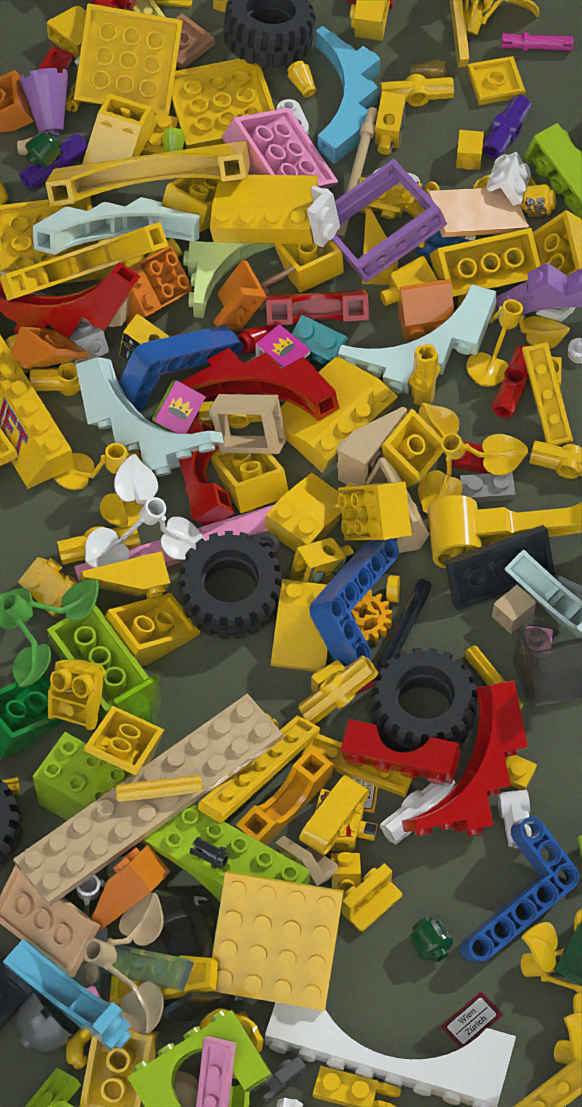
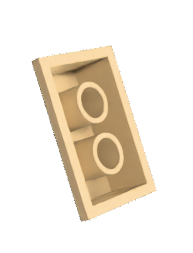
(385, 473)

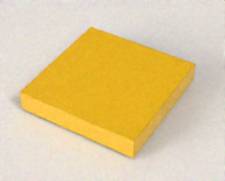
(495, 80)

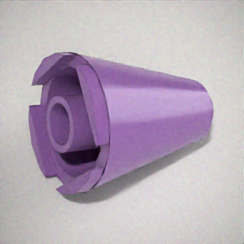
(46, 98)

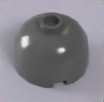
(41, 1026)

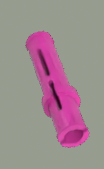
(545, 42)

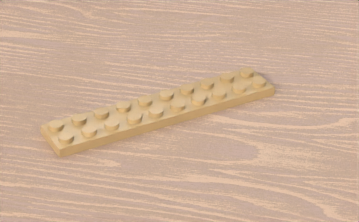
(113, 827)

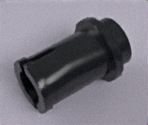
(215, 856)

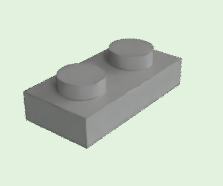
(488, 487)

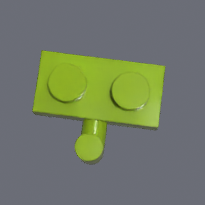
(55, 1091)

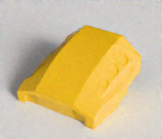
(76, 692)

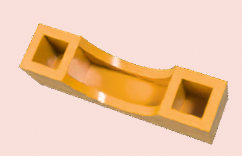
(301, 785)

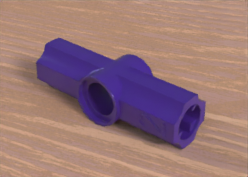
(506, 127)
(70, 151)

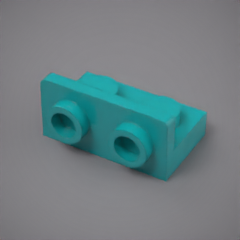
(321, 340)

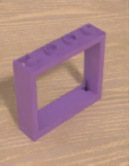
(402, 240)

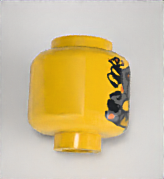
(538, 201)

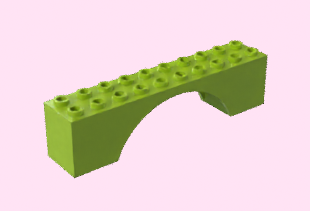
(75, 779)

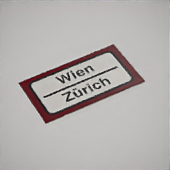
(471, 1020)

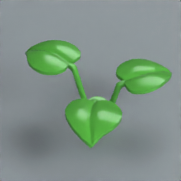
(17, 608)

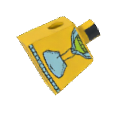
(319, 561)

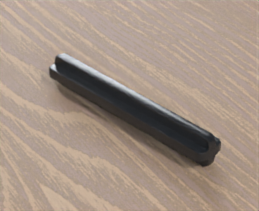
(405, 622)

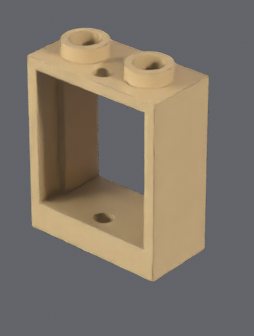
(263, 405)

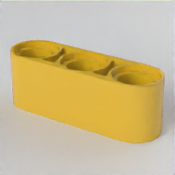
(334, 815)

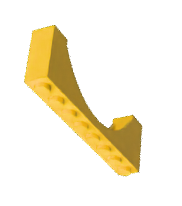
(218, 162)

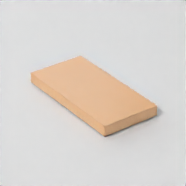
(477, 212)
(53, 931)

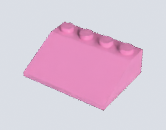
(279, 146)

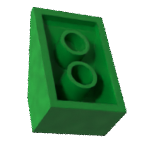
(24, 715)

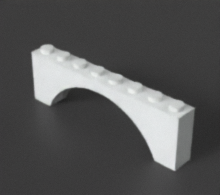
(464, 1076)

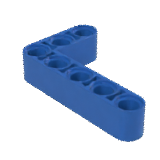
(172, 355)
(333, 605)
(527, 898)

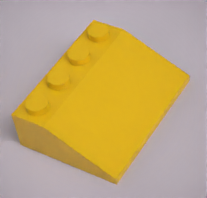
(263, 210)
(360, 400)

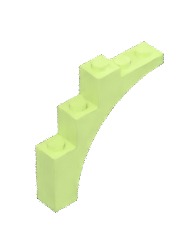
(209, 263)

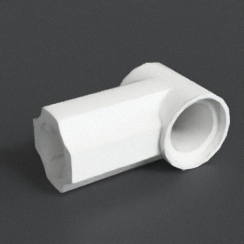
(513, 807)

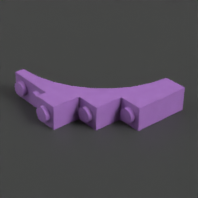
(546, 290)

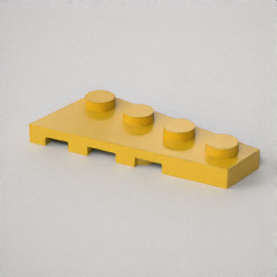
(201, 979)

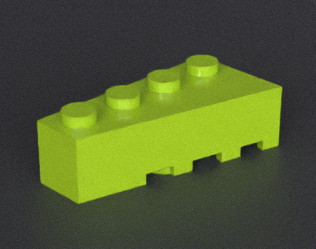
(559, 163)

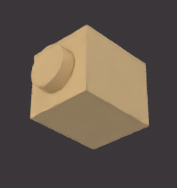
(514, 609)

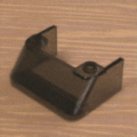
(190, 931)

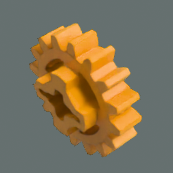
(374, 621)

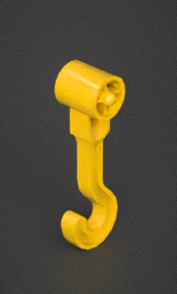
(460, 527)

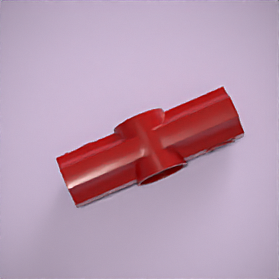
(510, 391)

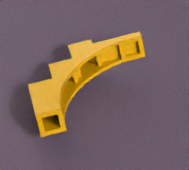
(83, 261)

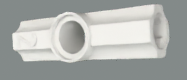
(412, 806)

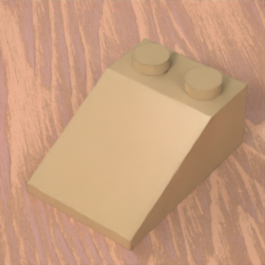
(363, 448)

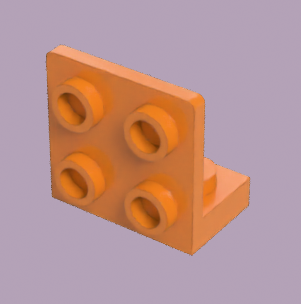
(240, 297)

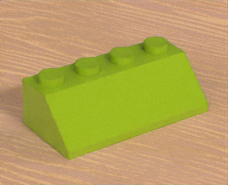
(98, 643)

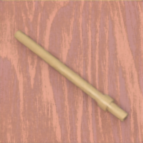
(366, 132)

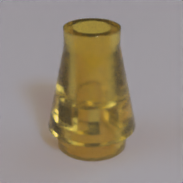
(430, 69)

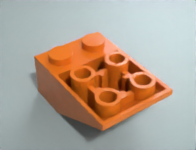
(159, 285)

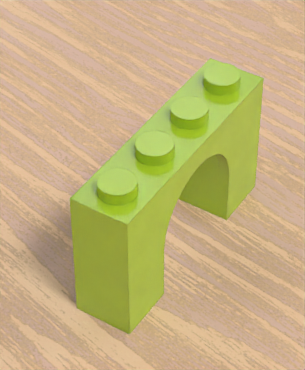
(156, 1080)

